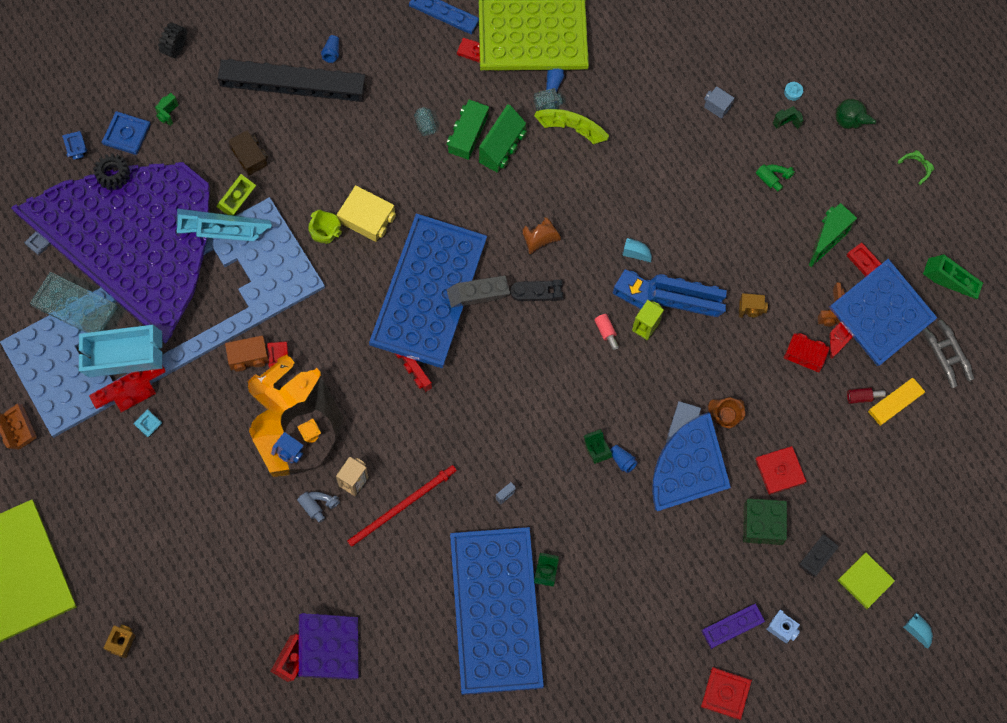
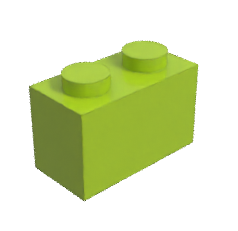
(236, 195)
(647, 319)

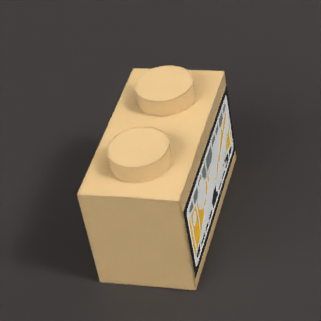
(352, 476)

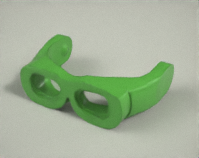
(918, 156)

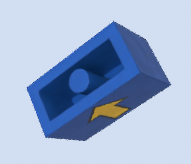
(632, 288)

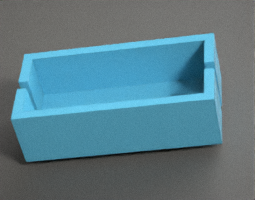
(120, 351)

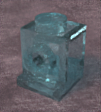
(547, 100)

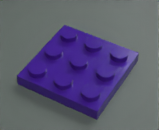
(328, 646)

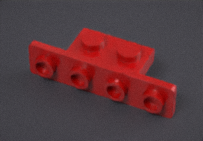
(127, 390)

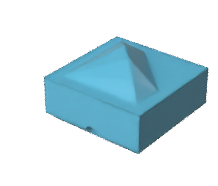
(147, 423)

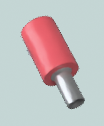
(606, 330)

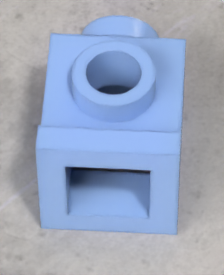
(777, 629)

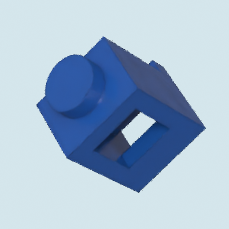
(288, 449)

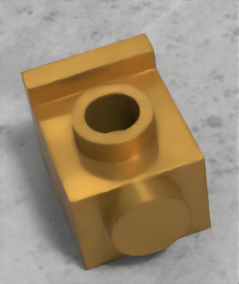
(752, 305)
(112, 643)

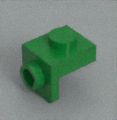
(165, 107)

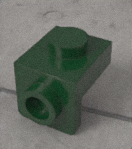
(786, 116)
(597, 447)

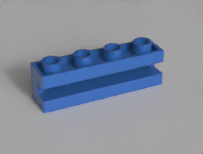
(687, 295)

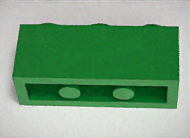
(467, 129)

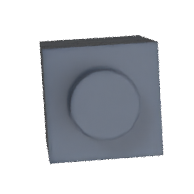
(718, 102)

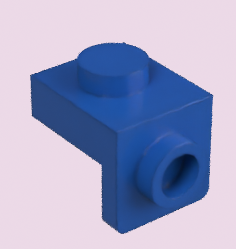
(75, 145)

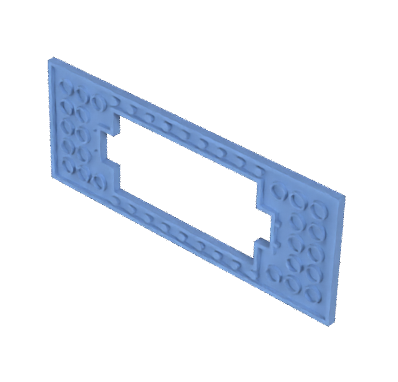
(47, 350)

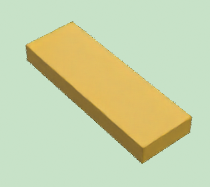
(896, 401)

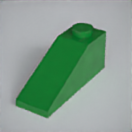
(952, 276)

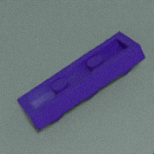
(733, 626)

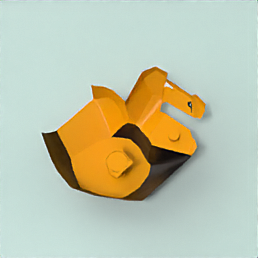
(296, 398)

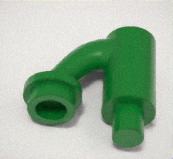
(766, 174)

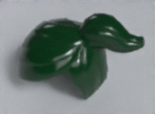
(852, 114)

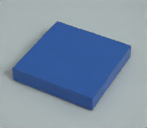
(126, 133)

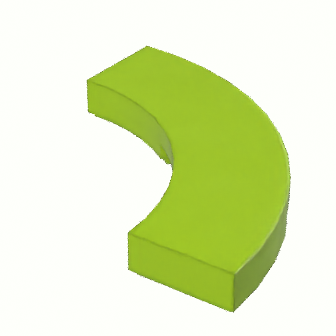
(564, 118)

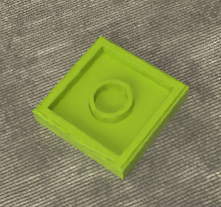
(866, 580)

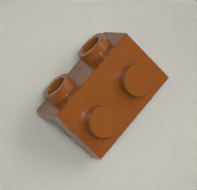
(16, 428)

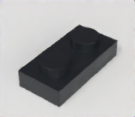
(818, 556)

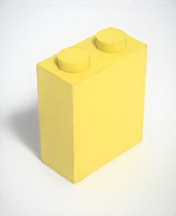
(366, 213)

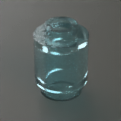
(425, 121)

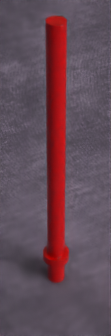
(443, 476)

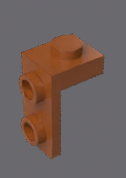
(828, 317)

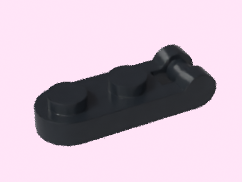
(537, 291)

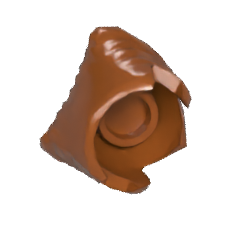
(541, 235)
(727, 411)

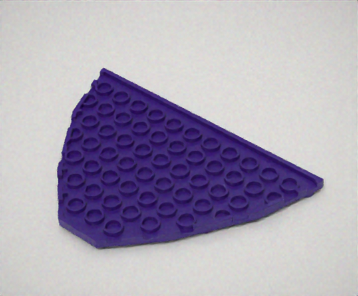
(129, 237)

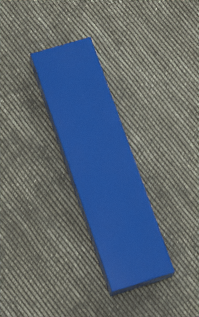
(447, 14)

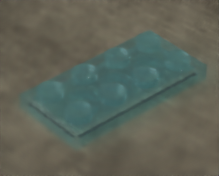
(73, 304)

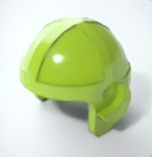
(324, 226)

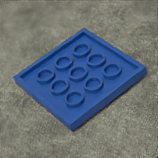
(882, 312)

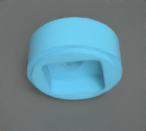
(793, 91)

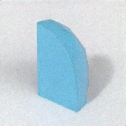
(637, 250)
(920, 630)

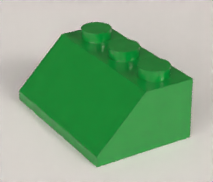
(502, 139)

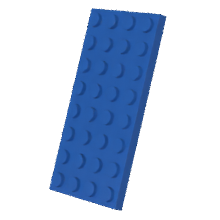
(417, 310)
(496, 611)

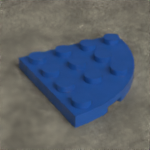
(689, 465)

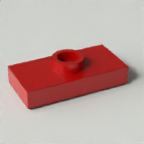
(469, 49)

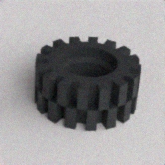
(172, 40)
(108, 163)

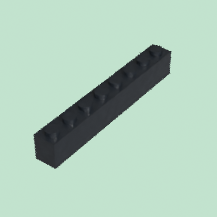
(291, 80)

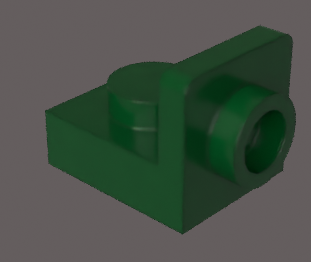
(546, 569)

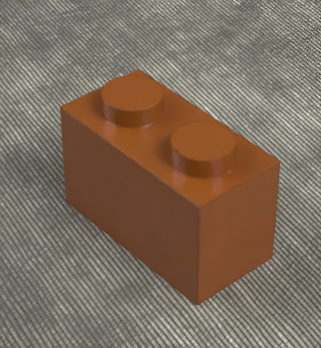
(247, 353)

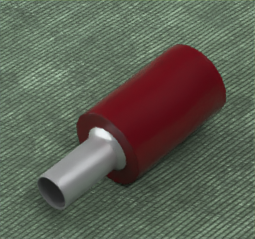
(863, 395)

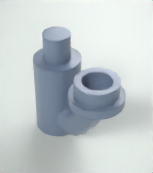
(309, 504)

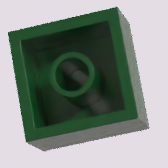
(765, 521)

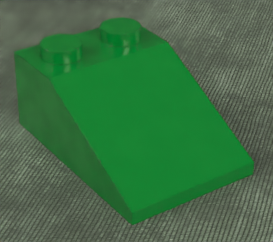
(834, 229)

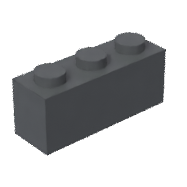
(478, 291)

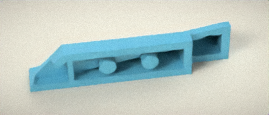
(220, 225)

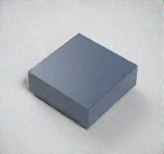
(37, 243)
(505, 493)

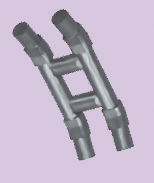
(946, 363)

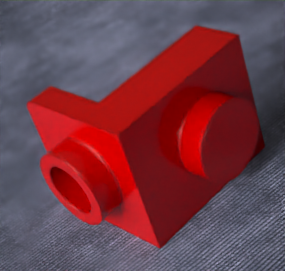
(276, 350)

